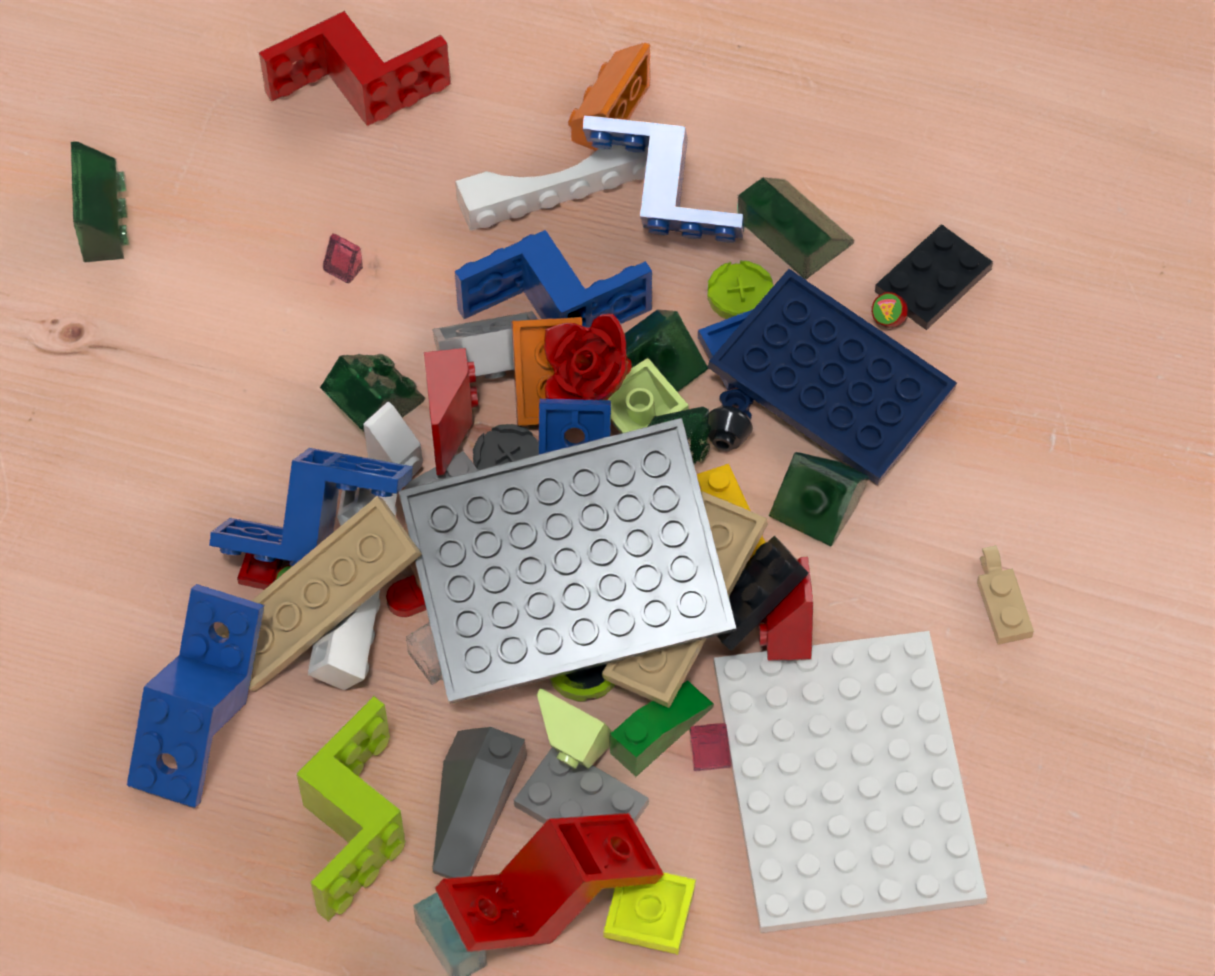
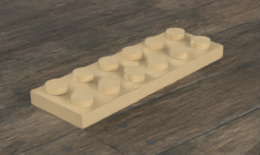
(328, 586)
(662, 672)

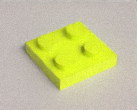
(651, 913)

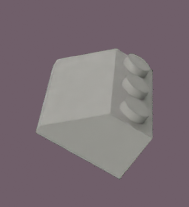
(486, 342)

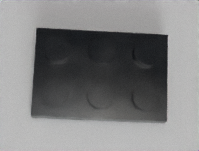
(935, 275)
(761, 587)

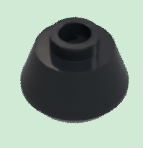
(728, 427)

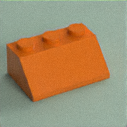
(616, 91)

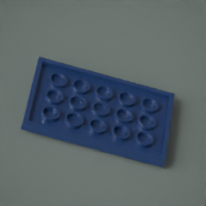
(832, 375)

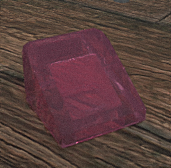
(342, 259)
(709, 746)

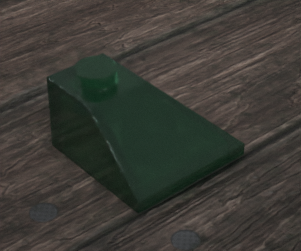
(818, 496)

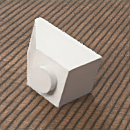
(391, 439)

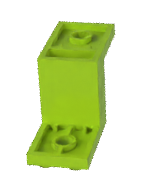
(352, 809)

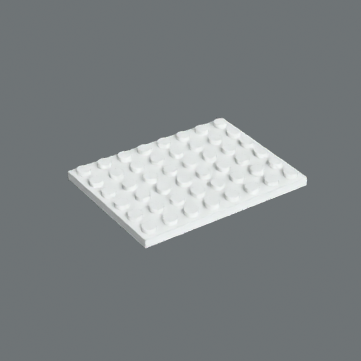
(848, 783)

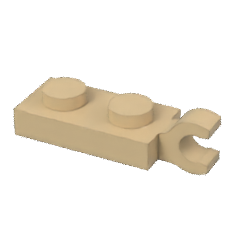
(1003, 599)

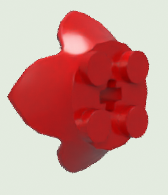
(572, 350)

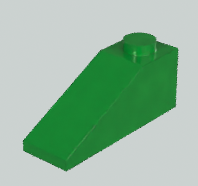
(656, 728)

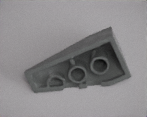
(472, 795)

